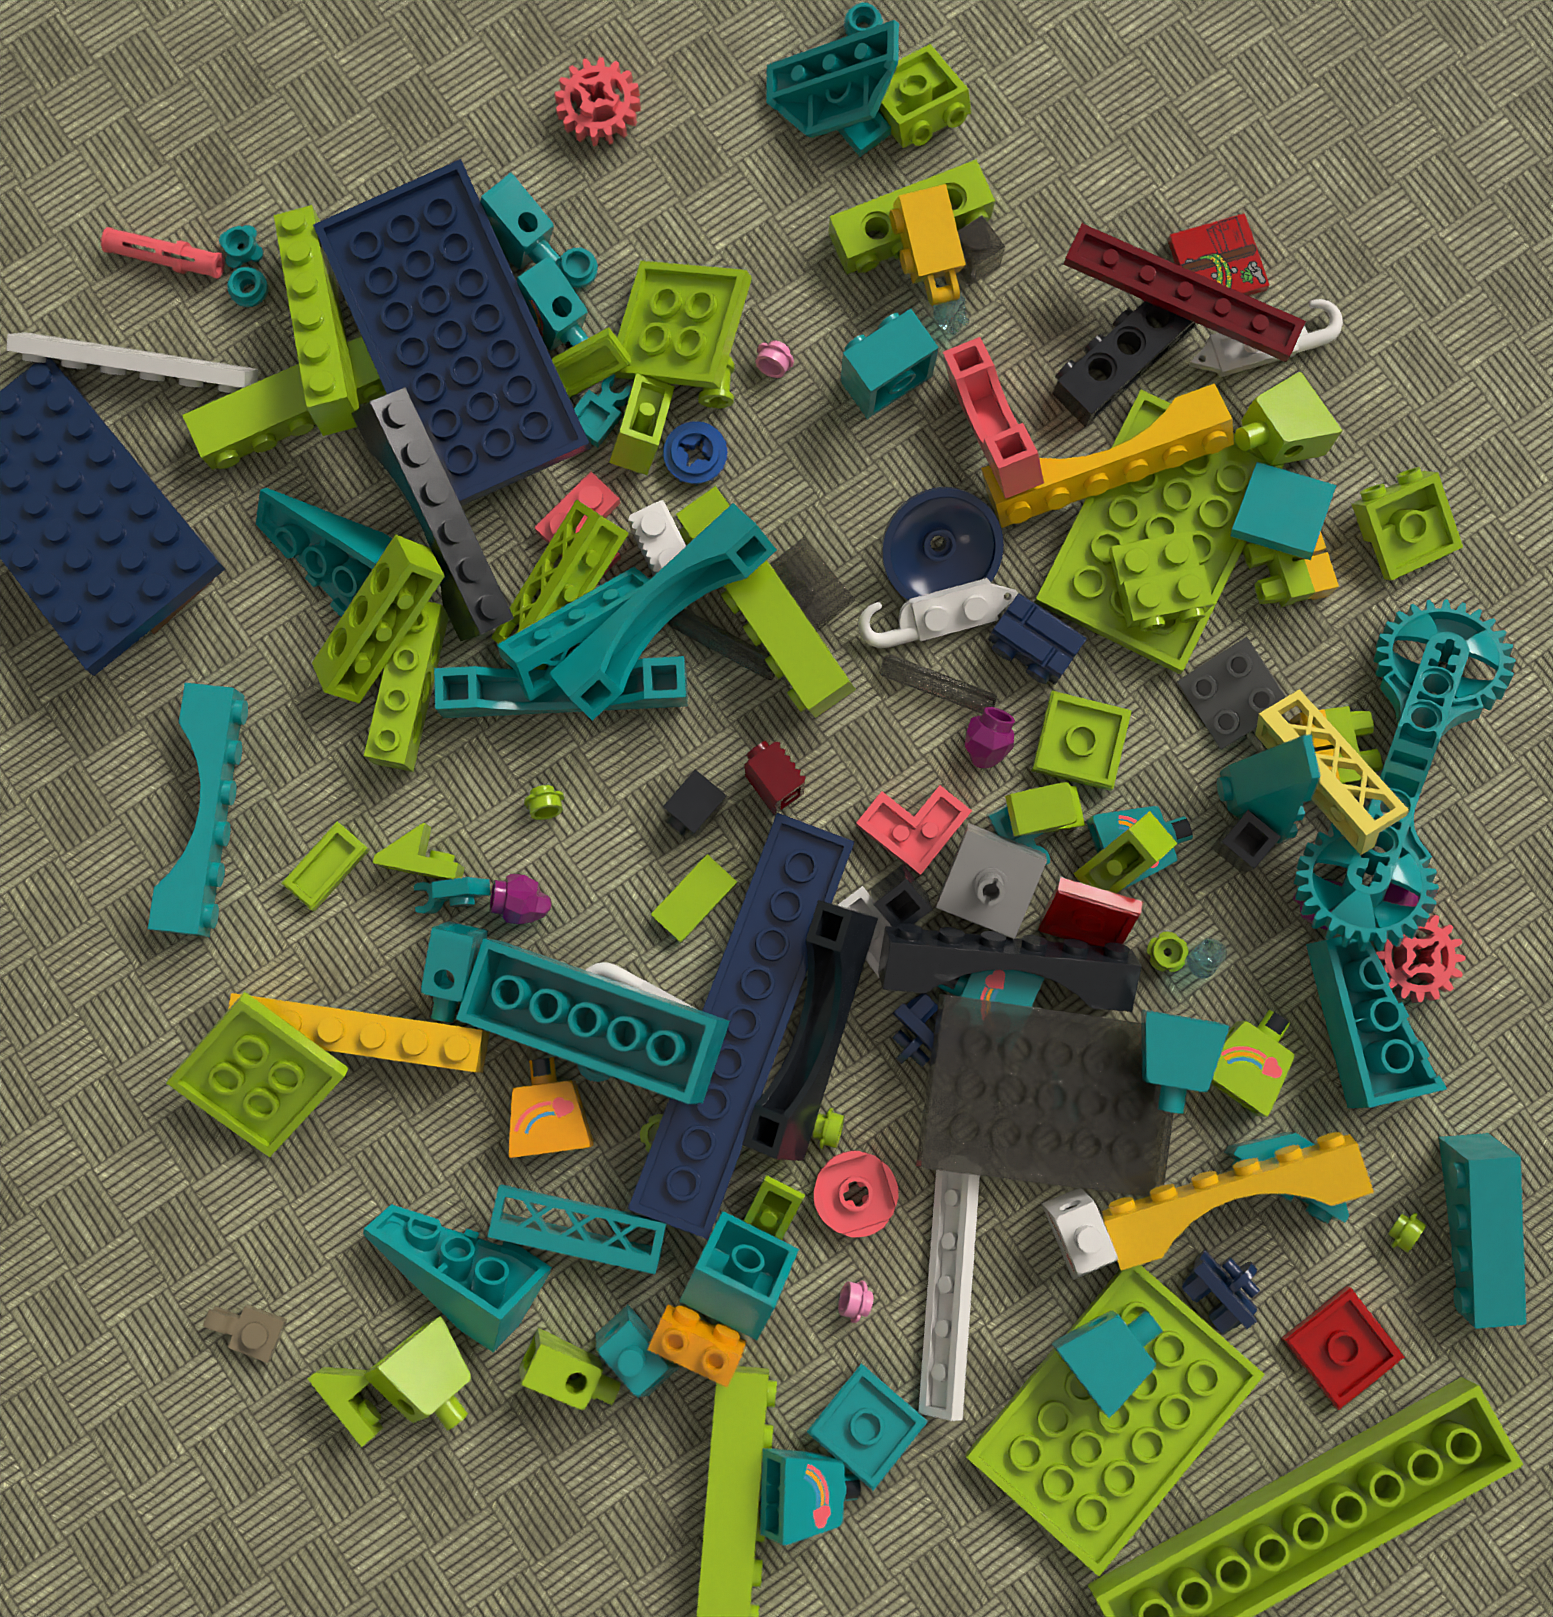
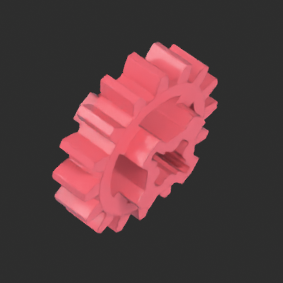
(599, 104)
(1430, 969)

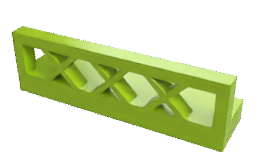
(581, 568)

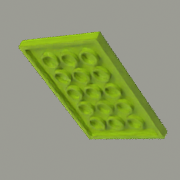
(1194, 497)
(1103, 1476)

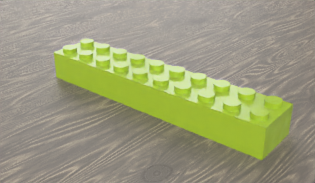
(1319, 1513)

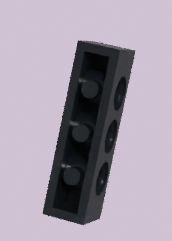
(1088, 397)

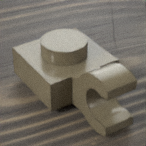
(252, 1333)

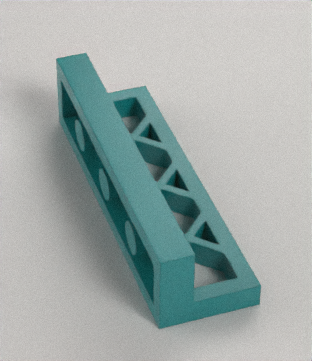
(553, 635)
(575, 1239)

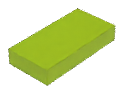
(591, 361)
(325, 866)
(694, 898)

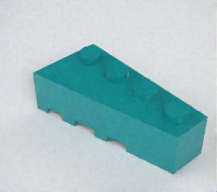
(1485, 1229)

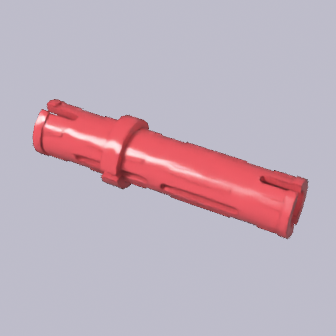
(121, 243)

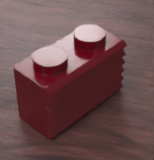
(774, 776)

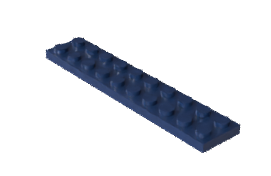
(756, 993)

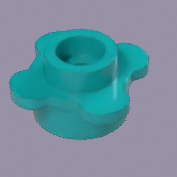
(240, 235)

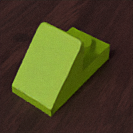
(1045, 809)
(409, 855)
(774, 1207)
(340, 1391)

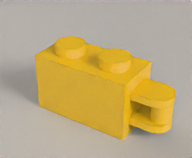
(929, 241)

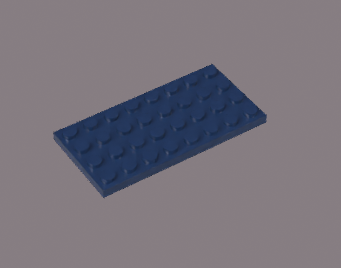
(453, 330)
(88, 522)

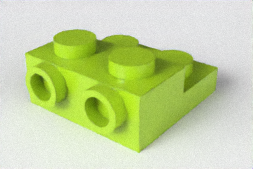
(924, 98)
(1407, 522)
(1161, 581)

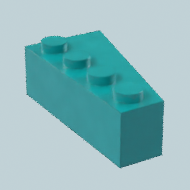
(1368, 1027)

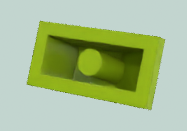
(642, 424)
(1127, 855)

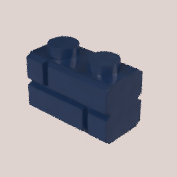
(1035, 640)

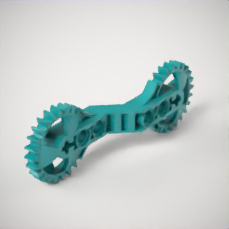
(1451, 639)

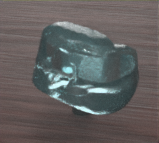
(951, 315)
(1206, 958)

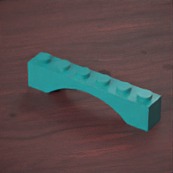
(718, 556)
(497, 691)
(187, 894)

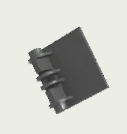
(1231, 692)

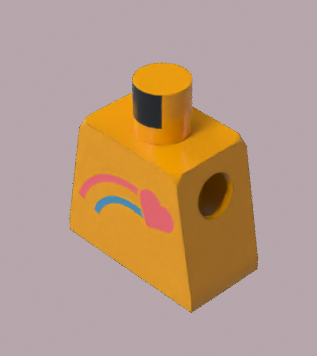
(547, 1114)

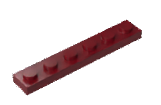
(1184, 292)

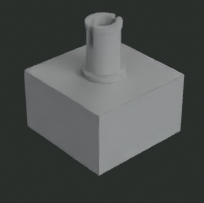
(991, 880)

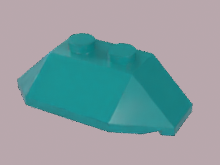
(835, 81)

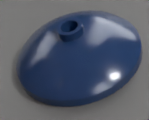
(969, 547)

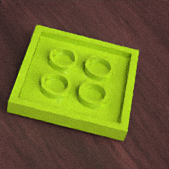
(682, 322)
(257, 1074)

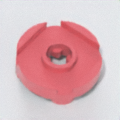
(877, 1204)

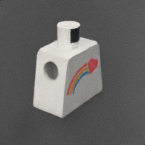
(1080, 1232)

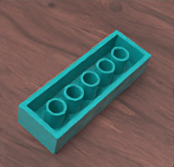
(593, 1021)

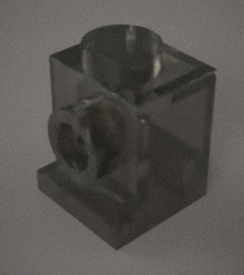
(980, 249)

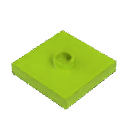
(1081, 740)

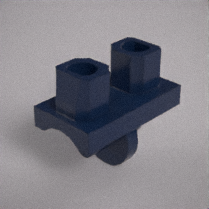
(913, 1018)
(1235, 1304)

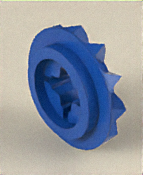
(688, 437)

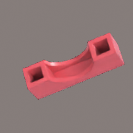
(991, 419)

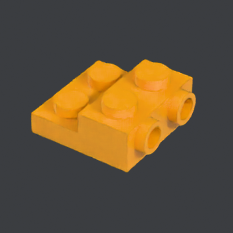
(698, 1344)

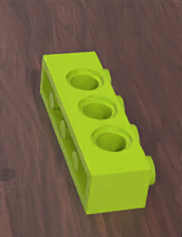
(850, 227)
(377, 619)
(407, 692)

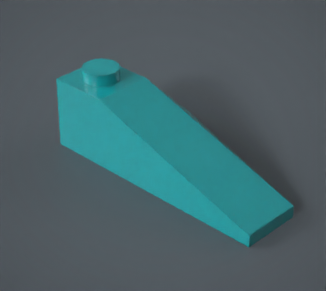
(469, 1279)

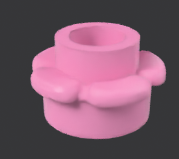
(774, 359)
(855, 1300)

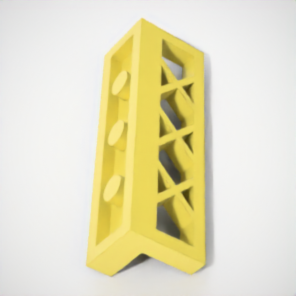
(1332, 796)

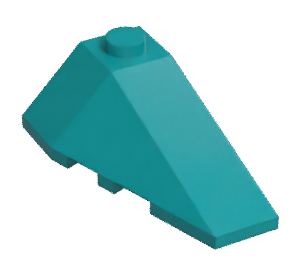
(326, 545)
(1273, 785)

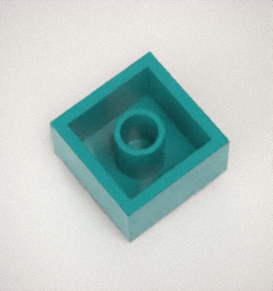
(888, 362)
(739, 1275)

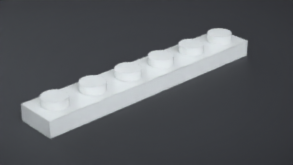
(118, 360)
(949, 1295)

